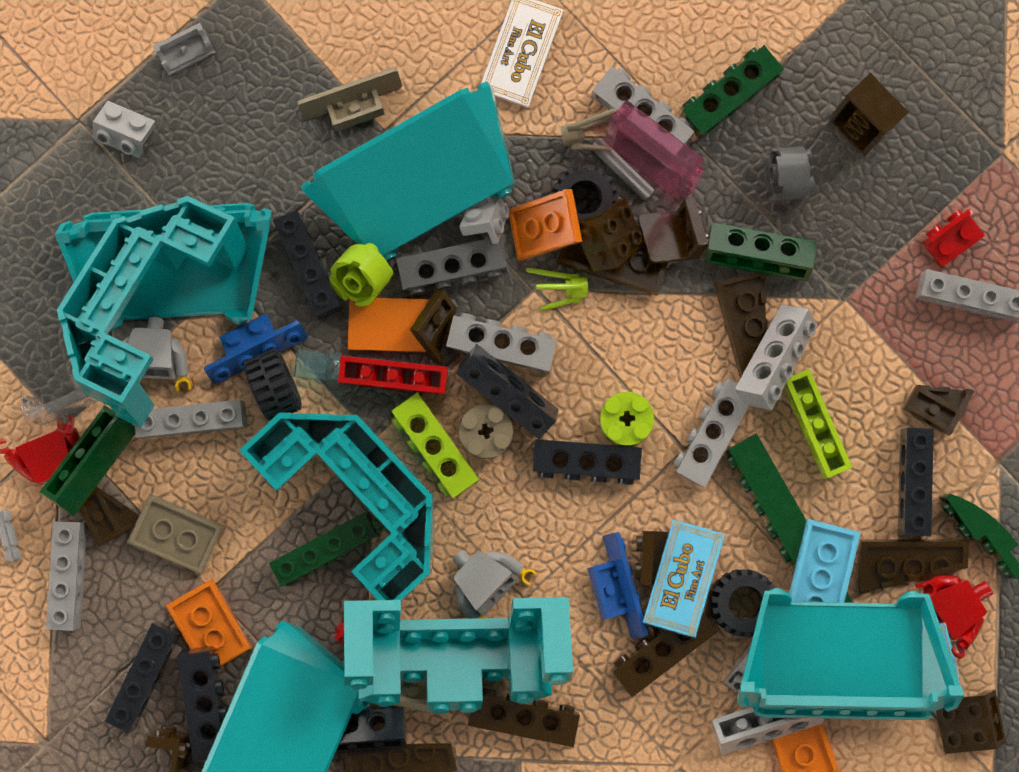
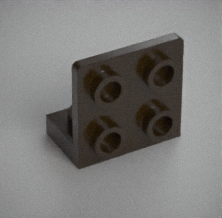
(973, 725)

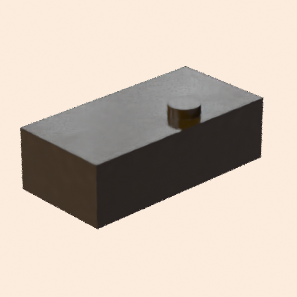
(868, 114)

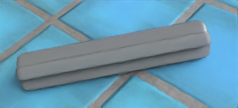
(624, 171)

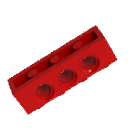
(393, 375)

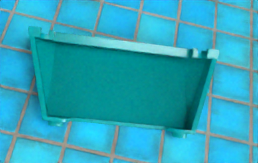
(418, 172)
(194, 287)
(848, 660)
(286, 708)

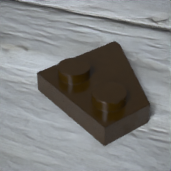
(434, 324)
(938, 406)
(107, 516)

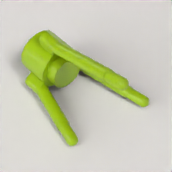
(574, 286)

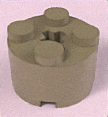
(493, 418)

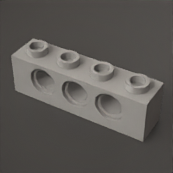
(619, 80)
(968, 295)
(776, 357)
(540, 360)
(194, 419)
(701, 472)
(66, 576)
(748, 729)

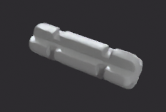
(8, 537)

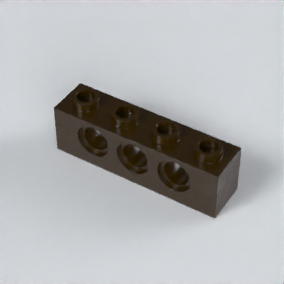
(658, 665)
(562, 734)

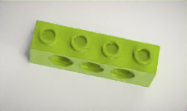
(417, 408)
(816, 424)

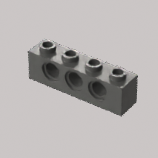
(410, 265)

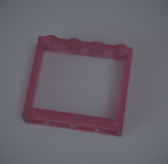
(654, 150)

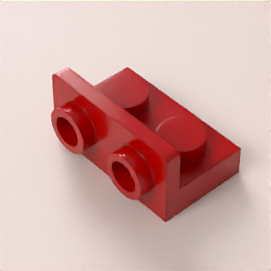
(954, 238)

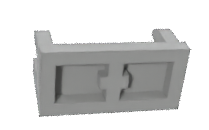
(184, 49)

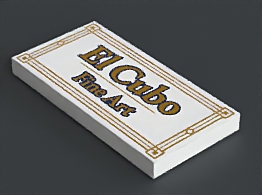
(522, 50)

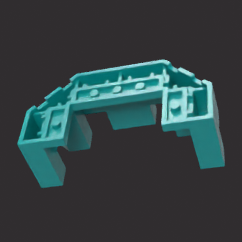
(110, 278)
(375, 478)
(456, 654)

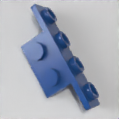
(250, 341)
(615, 587)

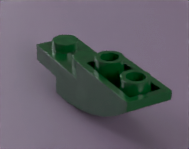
(977, 524)

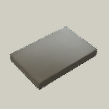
(175, 534)

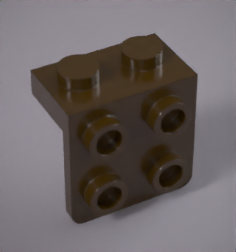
(674, 234)
(610, 236)
(651, 548)
(169, 738)

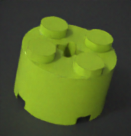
(360, 274)
(636, 407)

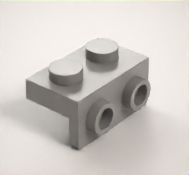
(122, 129)
(486, 217)

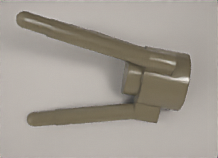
(574, 133)

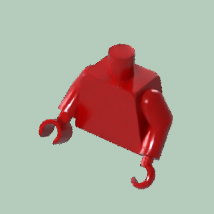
(43, 455)
(958, 607)

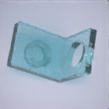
(317, 365)

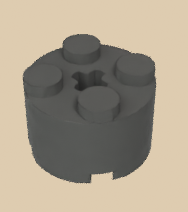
(788, 173)

